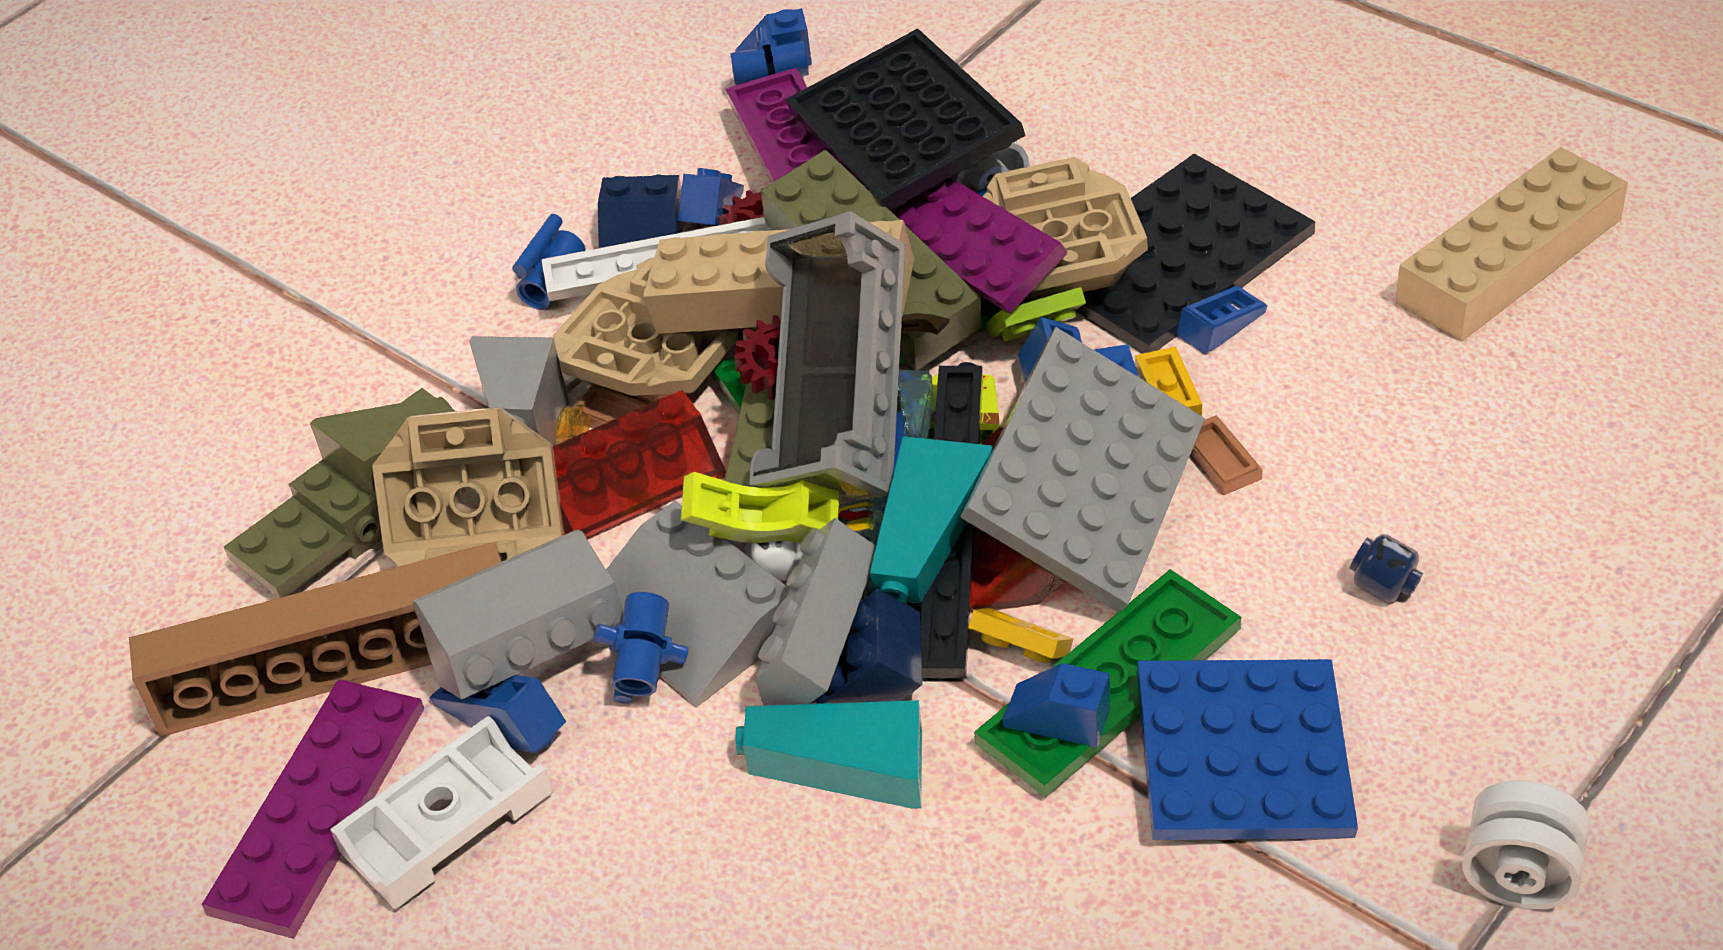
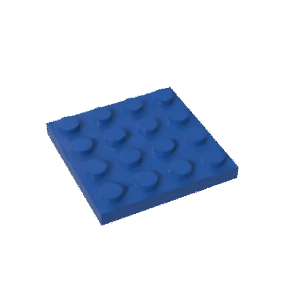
(1244, 750)

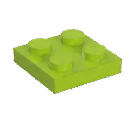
(1025, 316)

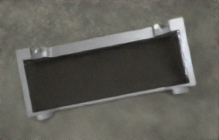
(835, 357)

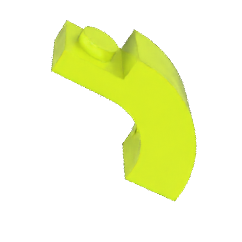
(757, 512)

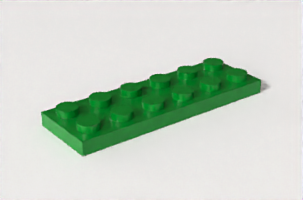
(1161, 624)

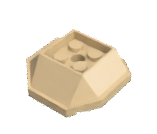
(1083, 212)
(617, 347)
(481, 449)

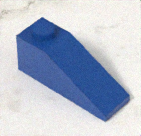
(517, 706)

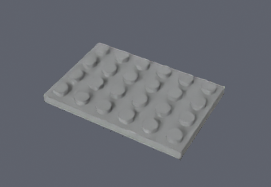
(1085, 470)

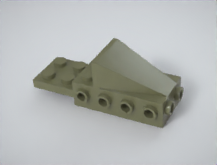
(331, 502)

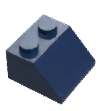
(638, 208)

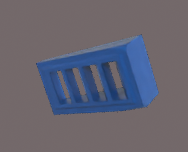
(1216, 320)

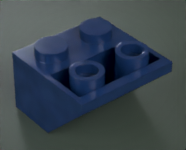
(879, 654)

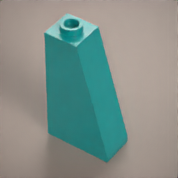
(924, 513)
(838, 748)

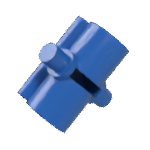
(768, 58)
(545, 244)
(640, 645)

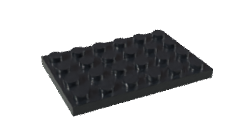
(904, 119)
(1201, 240)

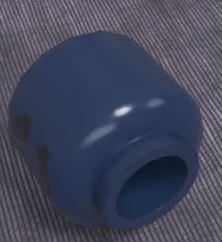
(1386, 568)

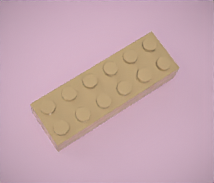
(1510, 243)
(724, 281)

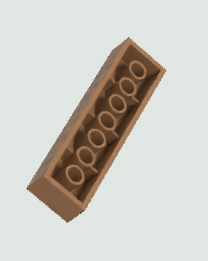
(292, 644)

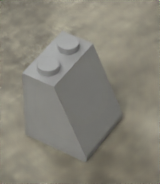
(522, 379)

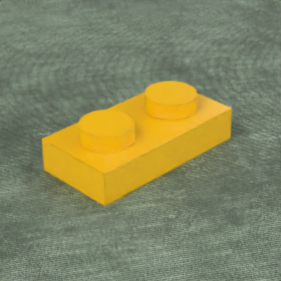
(1168, 374)
(1001, 629)

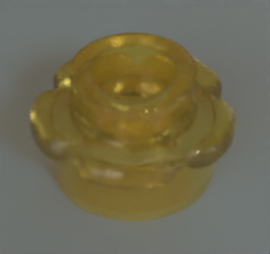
(571, 422)

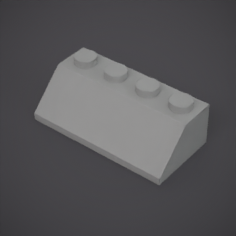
(517, 614)
(814, 616)

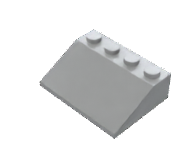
(715, 597)

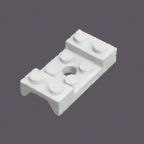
(400, 840)

